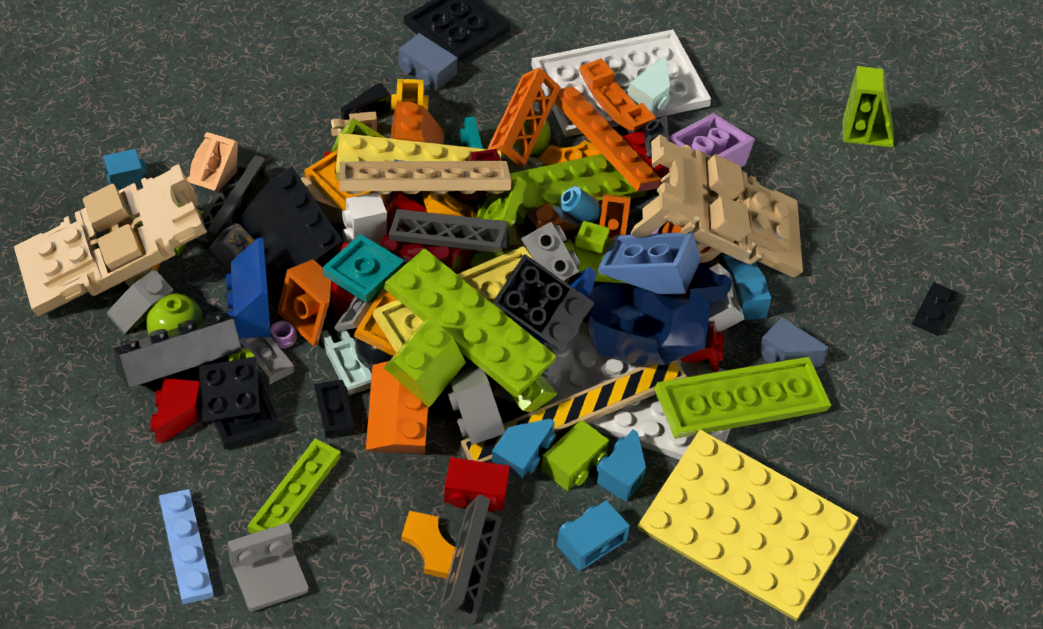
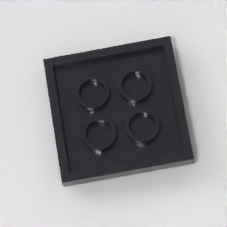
(457, 25)

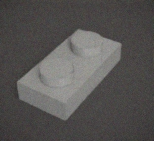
(270, 358)

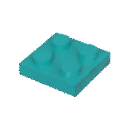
(362, 268)

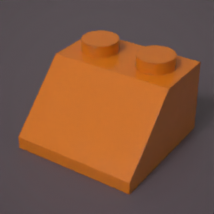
(416, 124)
(305, 300)

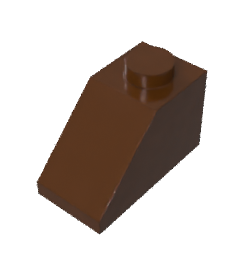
(551, 213)

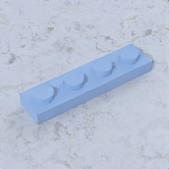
(186, 546)

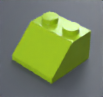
(427, 361)

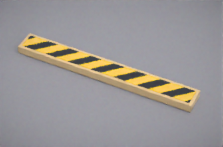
(587, 404)

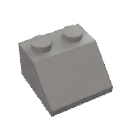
(477, 405)

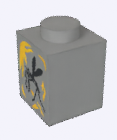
(230, 244)

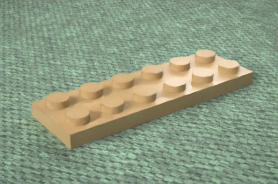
(424, 176)

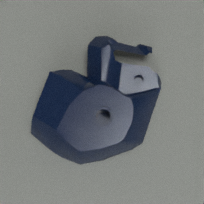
(650, 326)

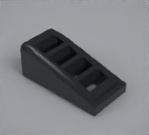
(373, 100)

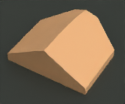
(214, 162)

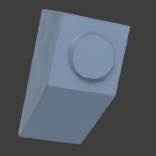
(789, 342)

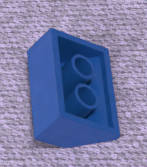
(249, 292)

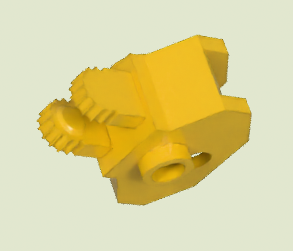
(410, 91)

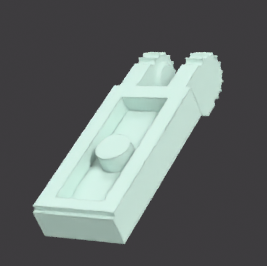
(345, 362)

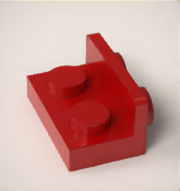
(712, 349)

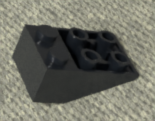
(542, 303)

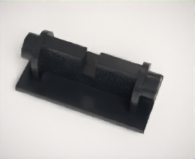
(653, 130)

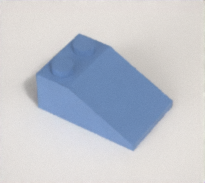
(654, 262)

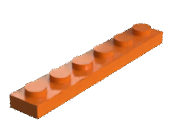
(607, 140)

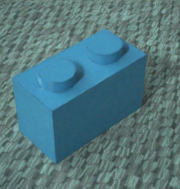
(592, 535)

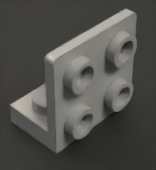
(267, 567)

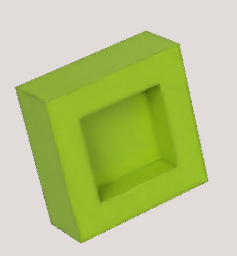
(592, 237)

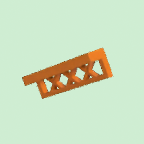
(521, 110)

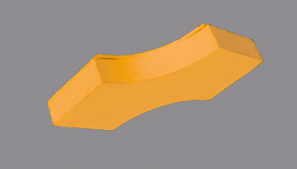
(556, 154)
(423, 533)

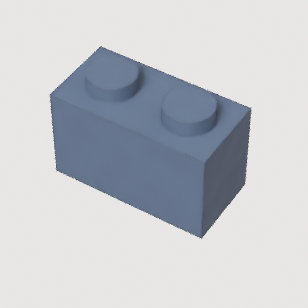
(427, 61)

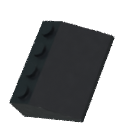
(290, 226)

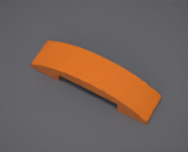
(612, 98)

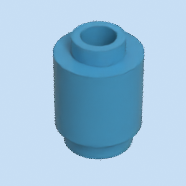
(580, 205)

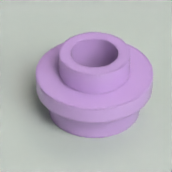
(283, 328)

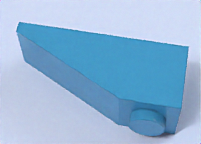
(750, 287)

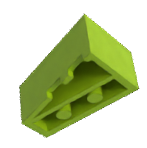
(868, 110)

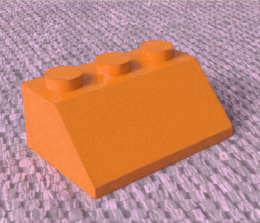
(395, 416)

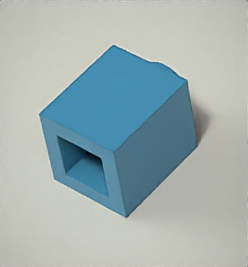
(124, 168)

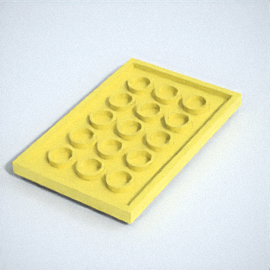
(748, 524)

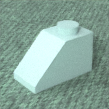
(652, 87)

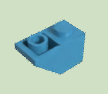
(522, 445)
(624, 468)

